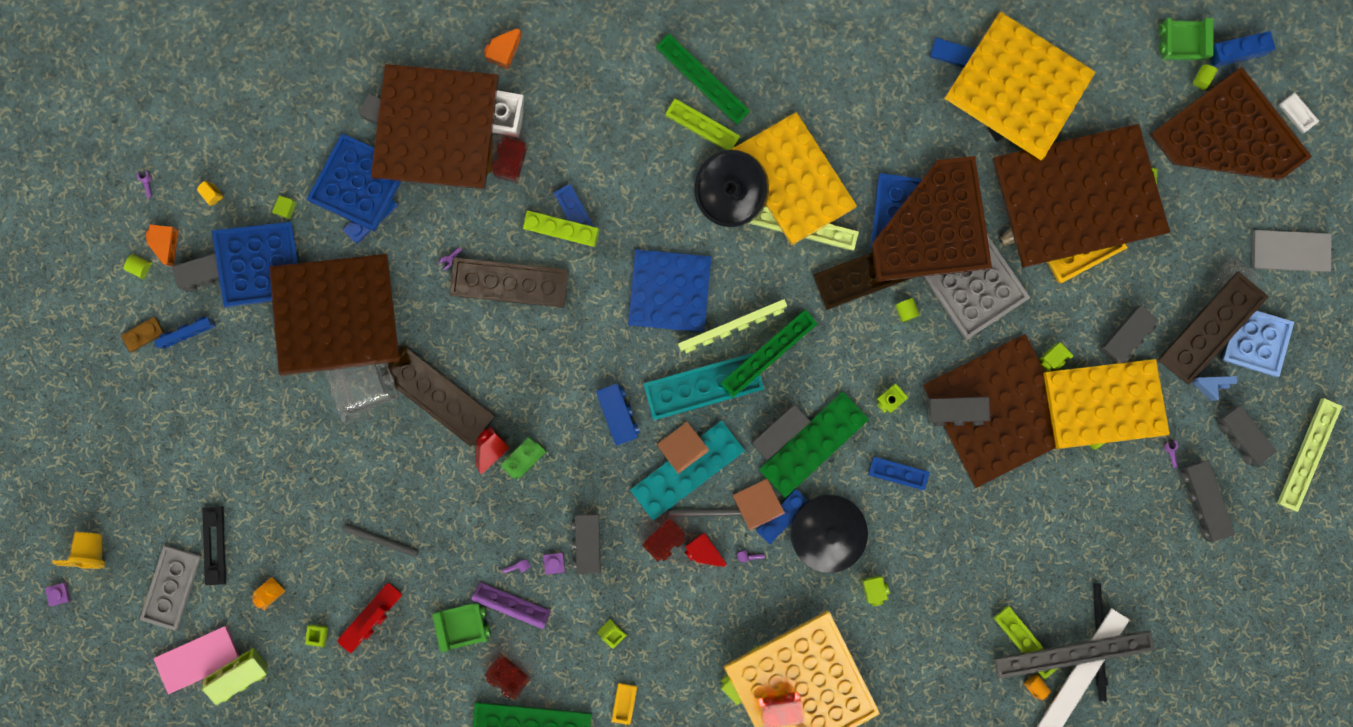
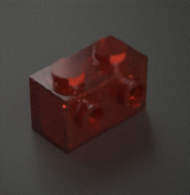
(510, 159)
(664, 539)
(506, 677)
(781, 710)

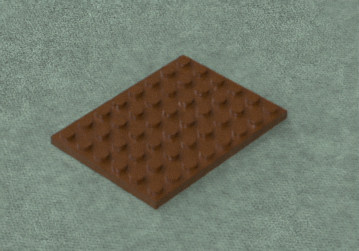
(1081, 196)

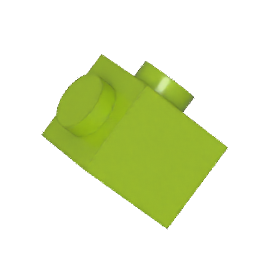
(875, 590)

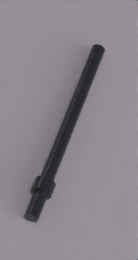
(1101, 680)

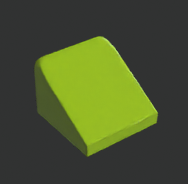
(284, 207)
(611, 633)

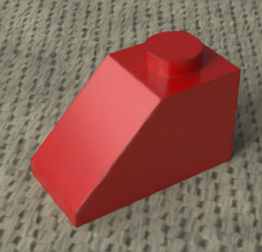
(489, 449)
(704, 552)

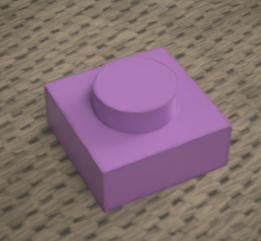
(554, 563)
(58, 594)

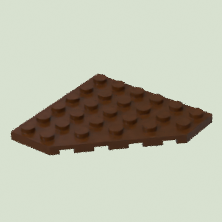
(1233, 133)
(936, 227)

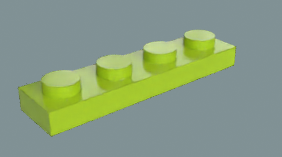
(702, 125)
(561, 228)
(1019, 634)

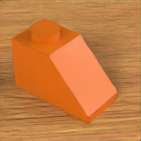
(503, 48)
(163, 242)

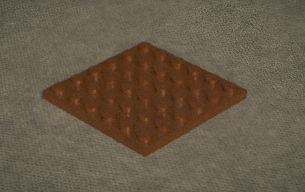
(435, 126)
(333, 314)
(1018, 410)

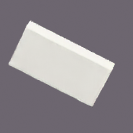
(1298, 113)

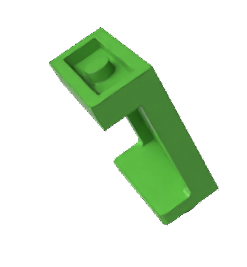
(1186, 39)
(523, 458)
(461, 626)

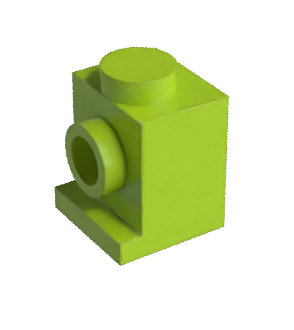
(1055, 357)
(899, 396)

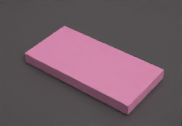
(196, 659)

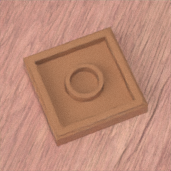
(682, 447)
(758, 504)

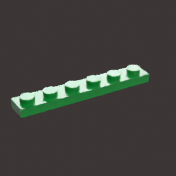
(702, 79)
(768, 353)

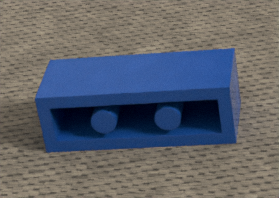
(1242, 49)
(617, 414)

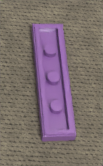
(511, 605)

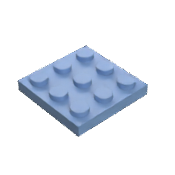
(1260, 344)

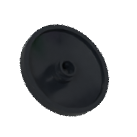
(731, 188)
(829, 533)

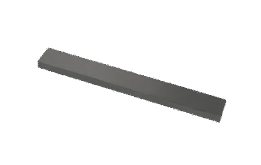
(1074, 654)

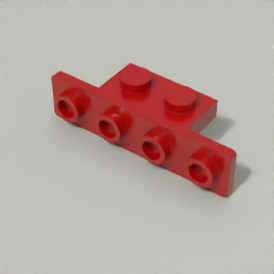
(372, 615)

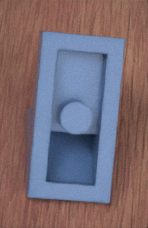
(1210, 385)

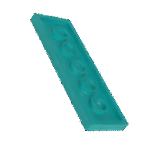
(695, 388)
(667, 487)

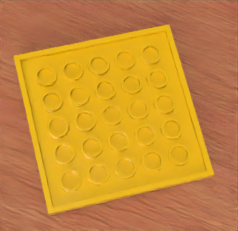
(1020, 85)
(809, 662)

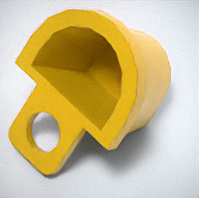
(85, 552)

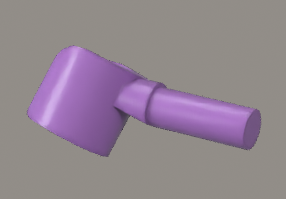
(146, 180)
(448, 260)
(1172, 452)
(743, 556)
(523, 565)

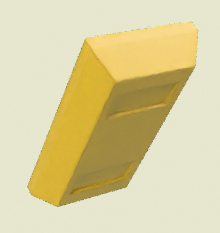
(624, 703)

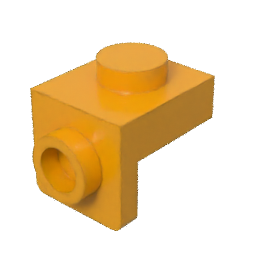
(267, 594)

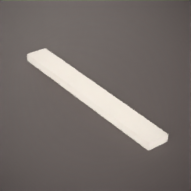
(1081, 676)

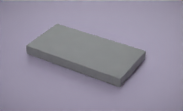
(1291, 251)
(170, 587)

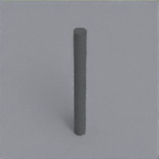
(704, 512)
(381, 540)

